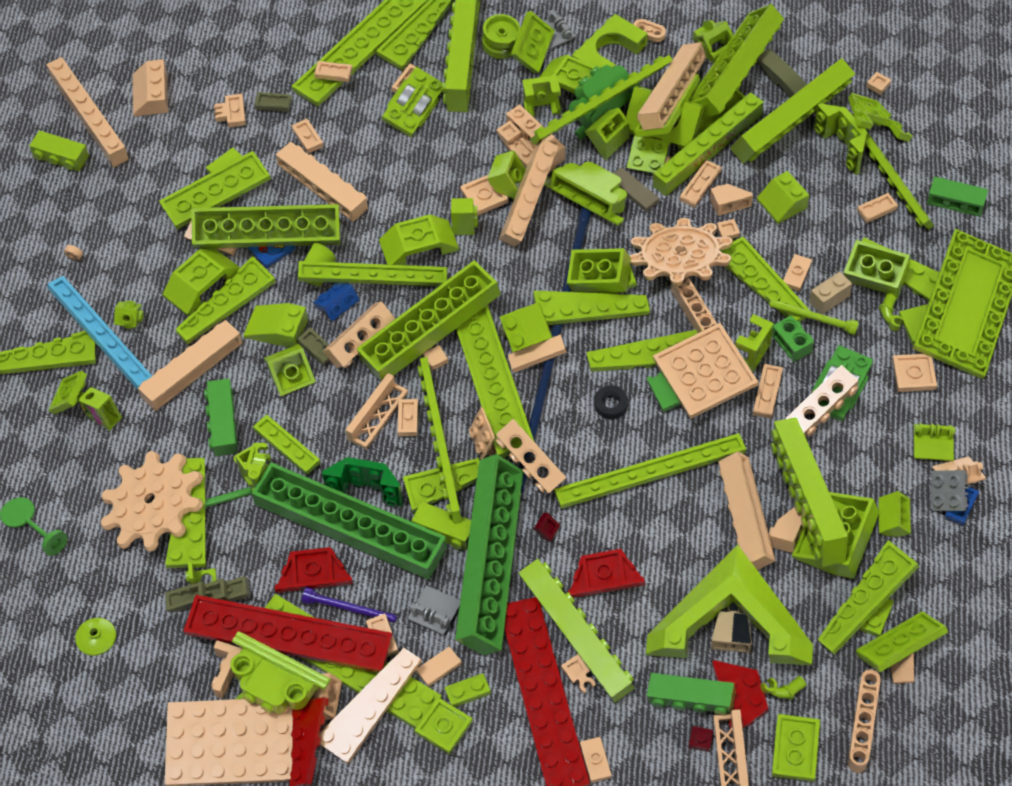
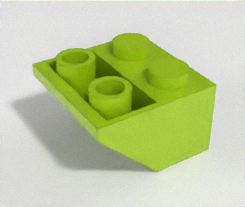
(609, 132)

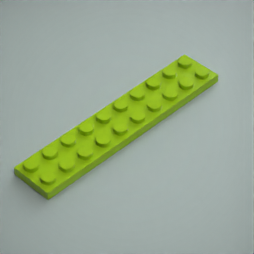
(358, 46)
(492, 376)
(410, 703)

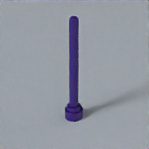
(310, 596)

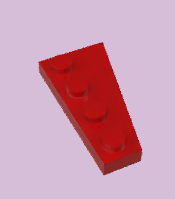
(306, 740)

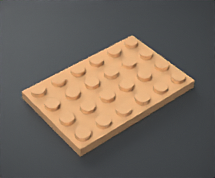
(226, 743)

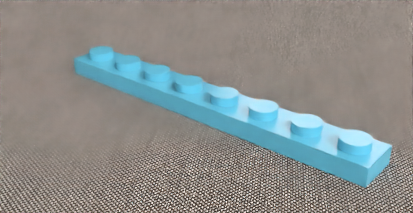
(99, 331)

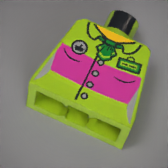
(94, 402)

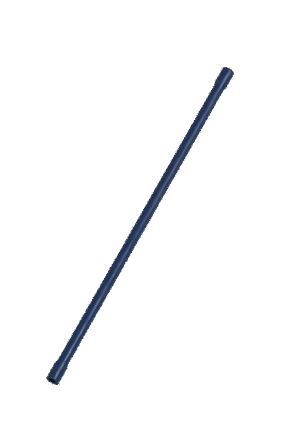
(583, 220)

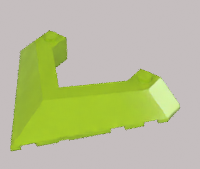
(739, 583)

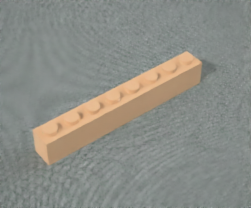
(671, 86)
(87, 112)

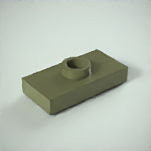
(273, 101)
(314, 345)

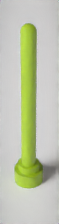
(848, 325)

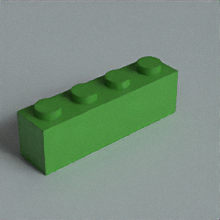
(222, 417)
(691, 693)

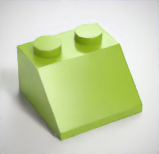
(506, 174)
(783, 197)
(526, 327)
(289, 369)

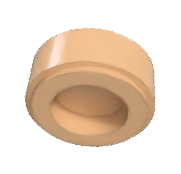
(73, 252)

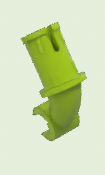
(886, 310)
(786, 691)

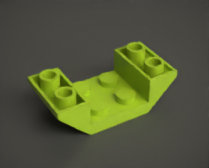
(568, 70)
(840, 121)
(416, 237)
(196, 277)

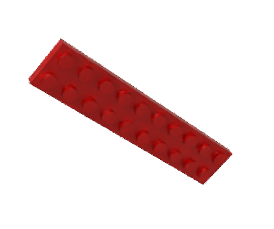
(290, 633)
(543, 695)

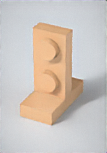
(221, 683)

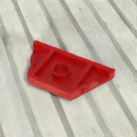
(313, 570)
(604, 573)
(748, 695)

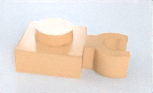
(576, 671)

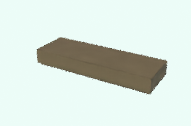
(636, 191)

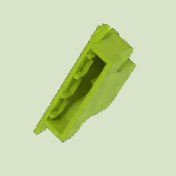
(591, 188)
(273, 677)

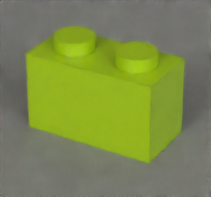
(463, 216)

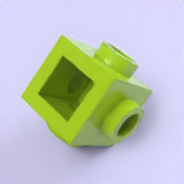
(128, 314)

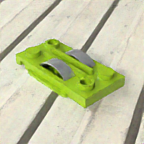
(413, 102)

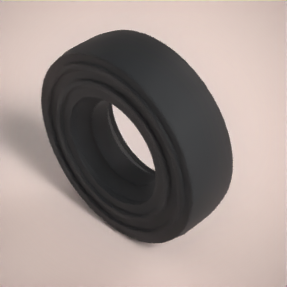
(611, 391)

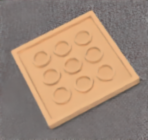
(705, 370)

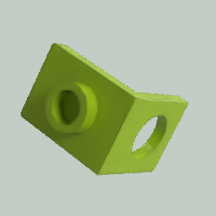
(195, 576)

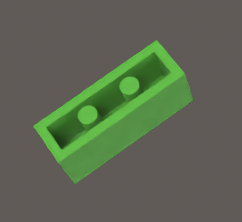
(957, 196)

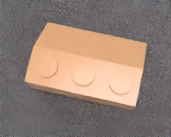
(150, 89)

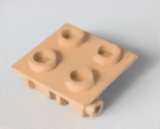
(482, 435)
(972, 469)

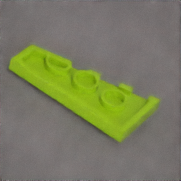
(427, 484)

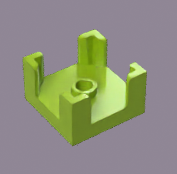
(541, 92)
(757, 342)

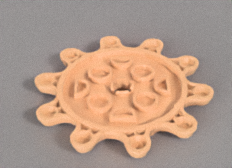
(680, 251)
(164, 513)

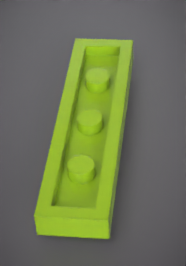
(286, 444)

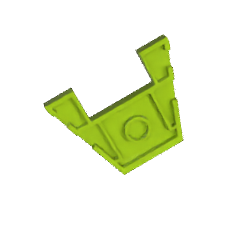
(870, 111)

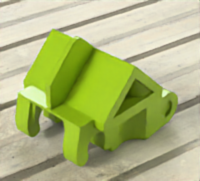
(710, 34)
(252, 464)

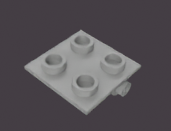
(562, 31)
(949, 490)
(434, 610)

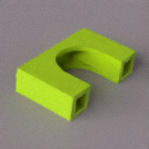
(614, 31)
(682, 133)

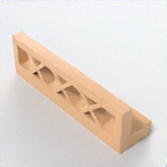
(372, 406)
(738, 751)

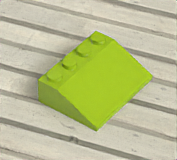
(858, 519)

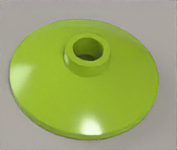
(100, 642)

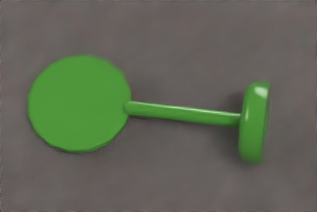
(20, 512)

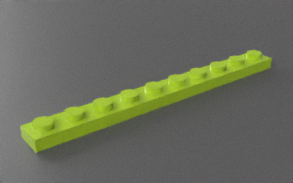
(596, 101)
(439, 445)
(648, 471)

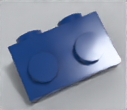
(336, 300)

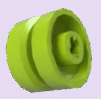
(500, 35)

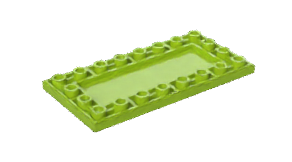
(967, 305)

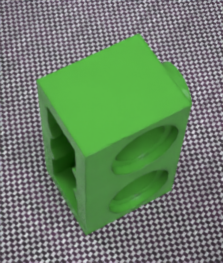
(789, 340)

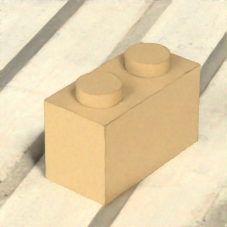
(830, 293)

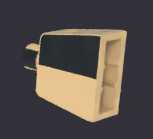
(732, 631)

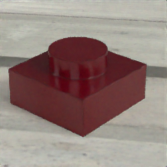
(547, 526)
(700, 739)

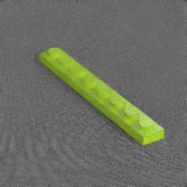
(895, 180)
(371, 273)

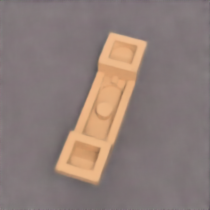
(514, 141)

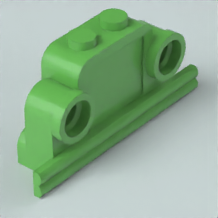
(594, 84)

